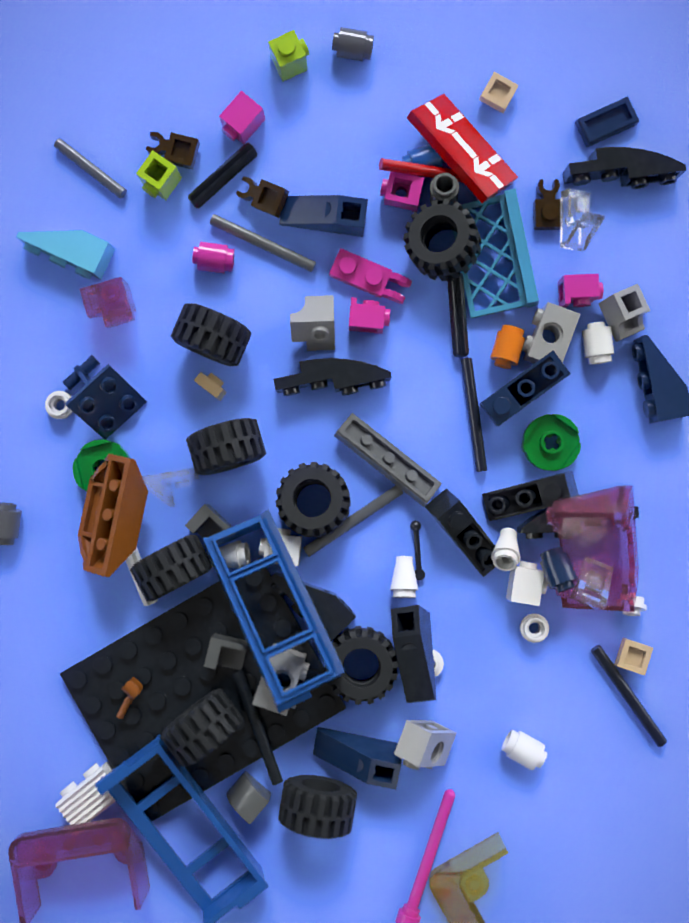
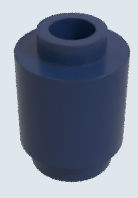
(558, 569)

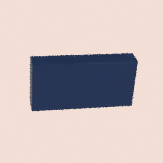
(607, 122)

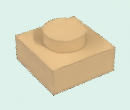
(498, 92)
(211, 384)
(633, 656)

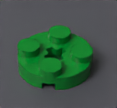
(567, 441)
(90, 457)

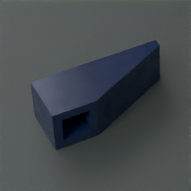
(326, 213)
(662, 386)
(525, 388)
(360, 756)

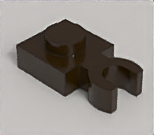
(178, 150)
(265, 197)
(547, 209)

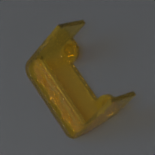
(463, 880)

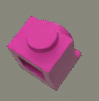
(409, 183)
(579, 290)
(368, 316)

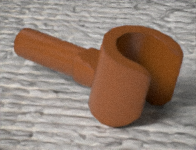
(132, 689)

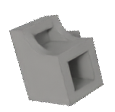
(625, 312)
(315, 323)

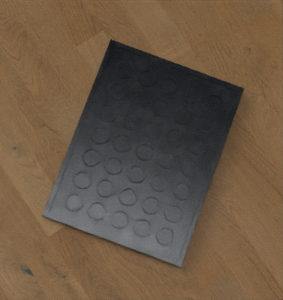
(169, 663)

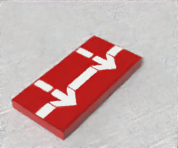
(462, 147)

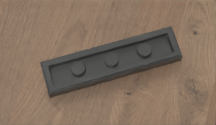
(387, 459)

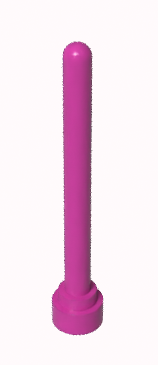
(410, 911)

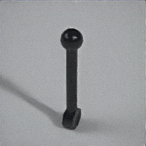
(415, 527)

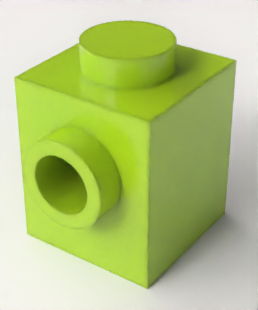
(289, 55)
(158, 176)

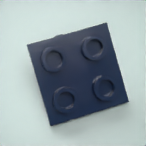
(104, 400)

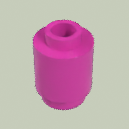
(213, 257)

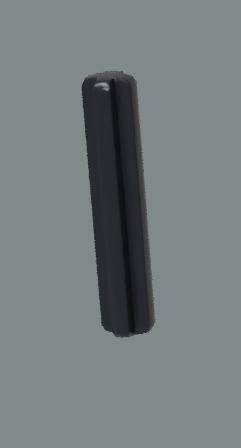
(222, 175)
(458, 316)

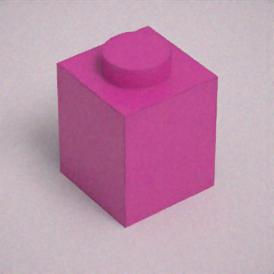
(241, 118)

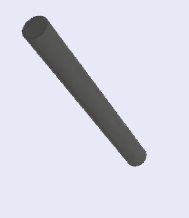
(262, 243)
(354, 520)

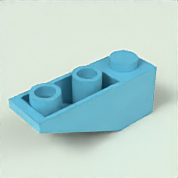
(72, 247)

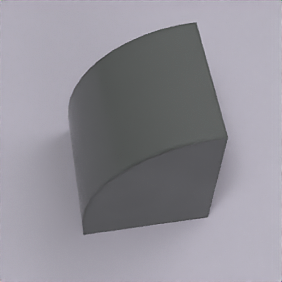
(248, 797)

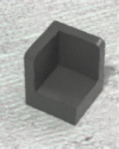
(207, 522)
(226, 652)

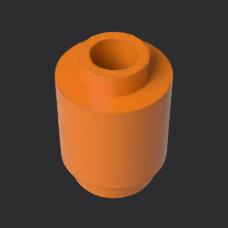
(508, 346)

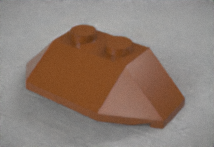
(112, 515)

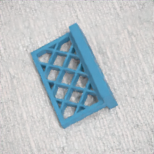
(519, 256)

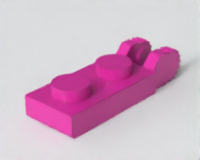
(367, 276)

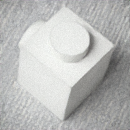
(292, 543)
(526, 584)

